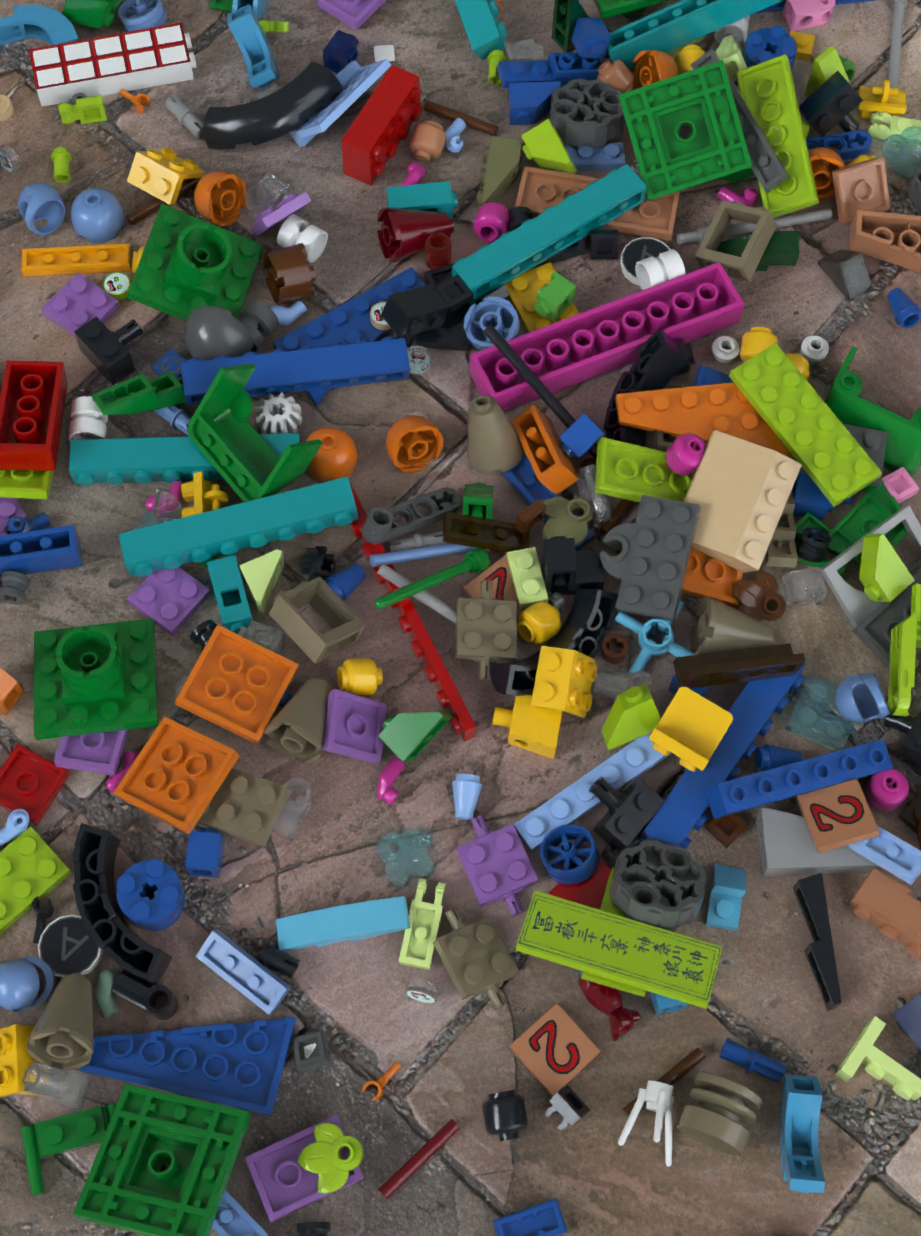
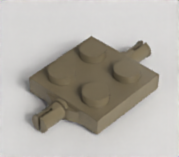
(486, 629)
(476, 958)

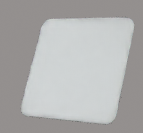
(384, 52)

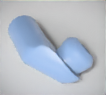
(453, 140)
(288, 315)
(15, 826)

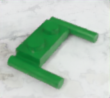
(61, 1136)

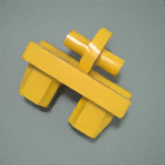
(882, 100)
(204, 494)

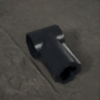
(144, 993)

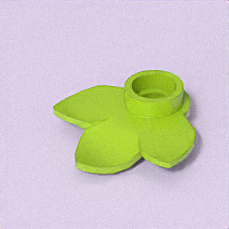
(326, 1158)

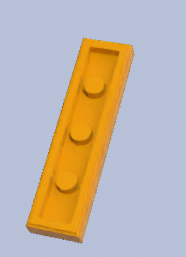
(76, 259)

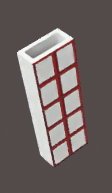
(112, 63)

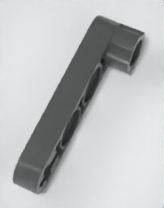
(381, 525)

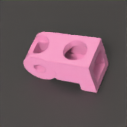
(807, 13)

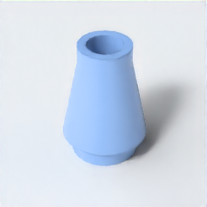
(466, 794)

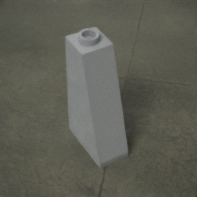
(790, 851)

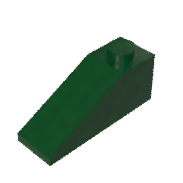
(564, 22)

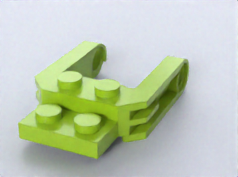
(904, 641)

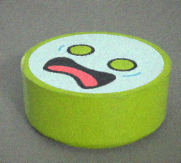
(117, 285)

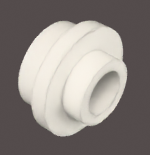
(812, 354)
(723, 355)

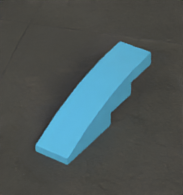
(342, 923)

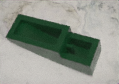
(781, 249)

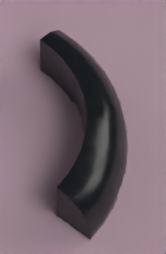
(273, 114)
(654, 368)
(584, 629)
(99, 909)

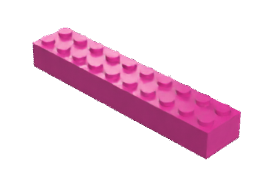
(608, 335)

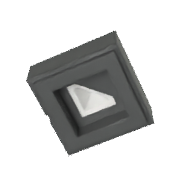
(310, 1051)

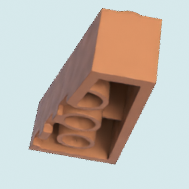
(887, 237)
(891, 909)

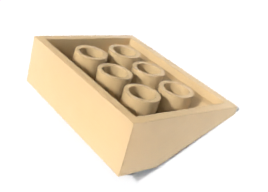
(740, 499)

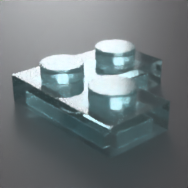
(811, 719)

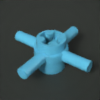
(649, 647)

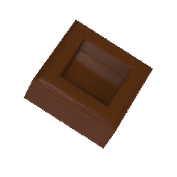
(531, 516)
(727, 828)

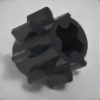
(317, 563)

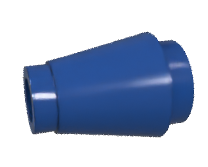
(903, 308)
(346, 581)
(774, 756)

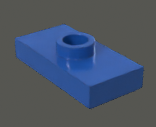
(537, 1220)

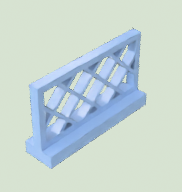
(355, 82)

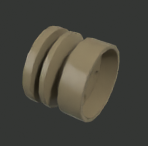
(722, 1107)

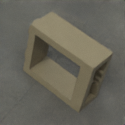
(735, 266)
(345, 623)

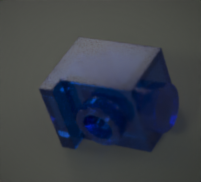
(340, 51)

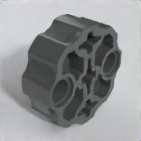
(587, 113)
(658, 885)

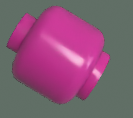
(491, 221)
(685, 454)
(886, 790)

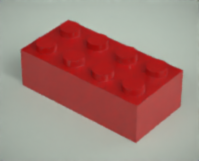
(381, 125)
(31, 414)

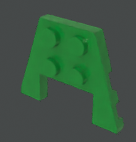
(864, 517)

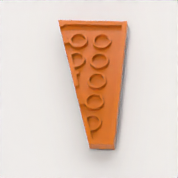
(697, 412)

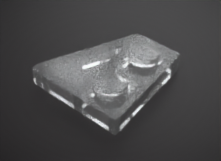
(586, 491)

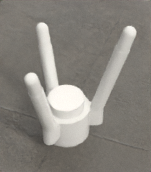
(658, 1099)

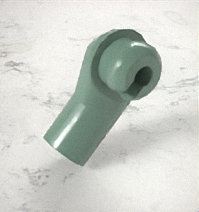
(103, 993)

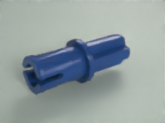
(752, 1061)

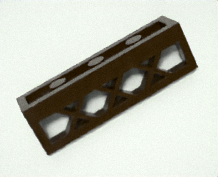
(737, 666)

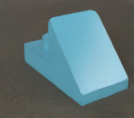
(725, 897)

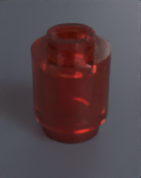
(438, 250)

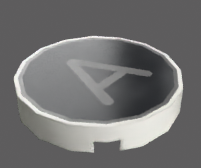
(638, 250)
(69, 947)

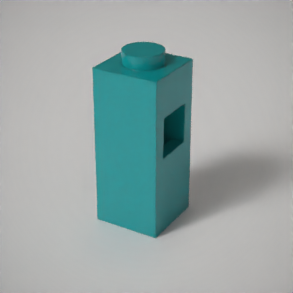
(423, 197)
(230, 593)

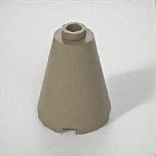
(491, 438)
(727, 629)
(301, 723)
(65, 1026)

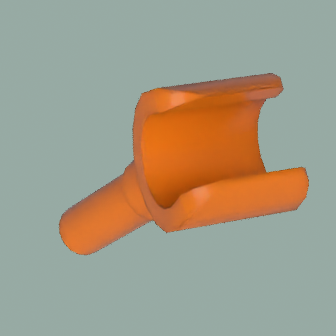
(137, 100)
(382, 1081)

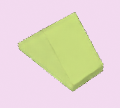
(261, 577)

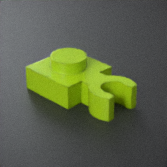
(274, 25)
(86, 110)

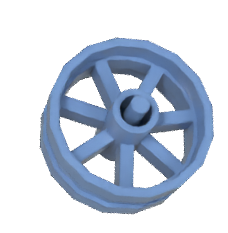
(142, 14)

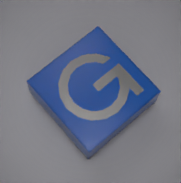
(169, 362)

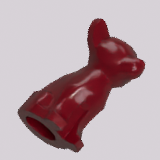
(610, 1003)

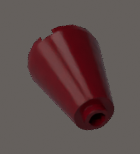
(407, 231)

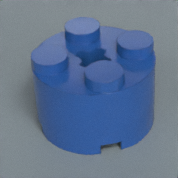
(769, 44)
(140, 881)

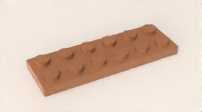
(548, 188)

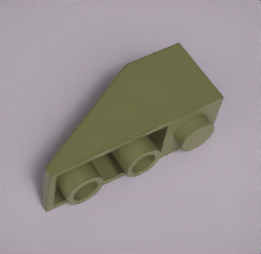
(501, 169)

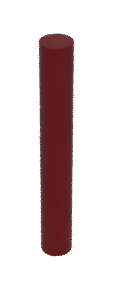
(419, 1159)

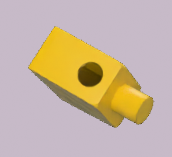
(530, 726)

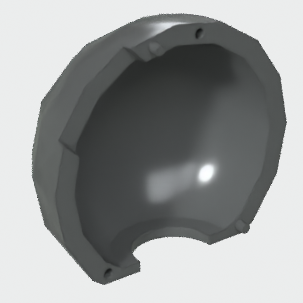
(215, 333)

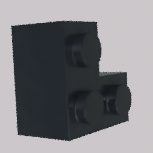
(570, 569)

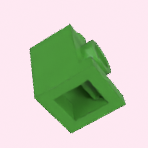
(555, 297)

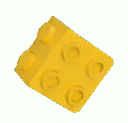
(162, 173)
(564, 681)
(691, 729)
(14, 1059)

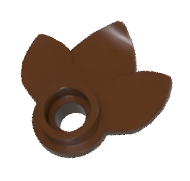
(755, 594)

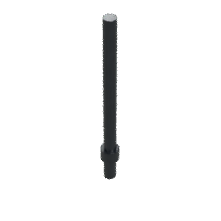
(533, 380)

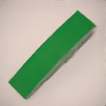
(140, 395)

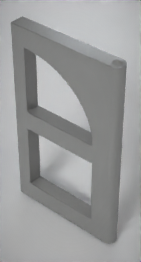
(854, 602)

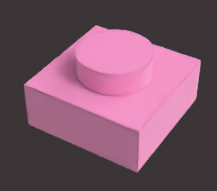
(900, 485)

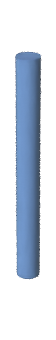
(418, 553)

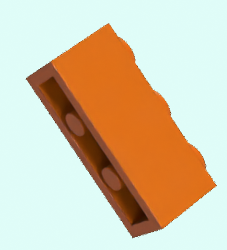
(544, 450)

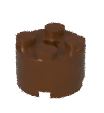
(288, 273)

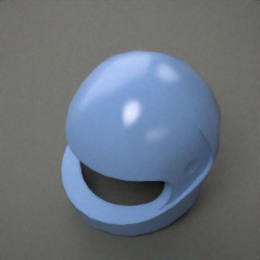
(41, 202)
(861, 698)
(21, 983)

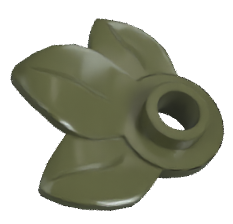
(563, 522)

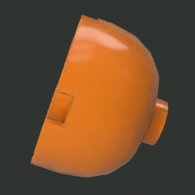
(653, 67)
(823, 163)
(220, 197)
(413, 443)
(335, 457)

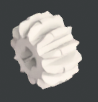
(278, 415)

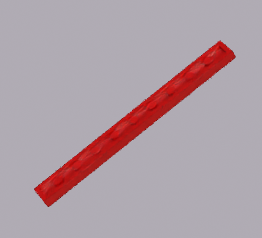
(422, 644)

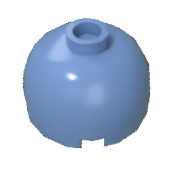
(97, 215)
(495, 312)

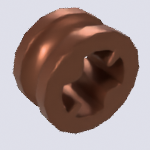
(620, 642)

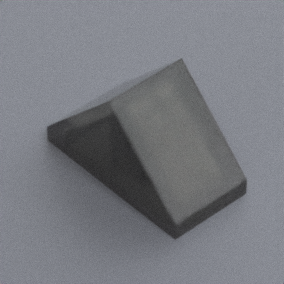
(847, 272)

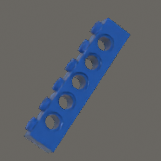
(797, 778)

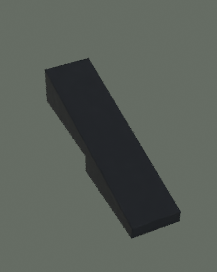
(820, 953)

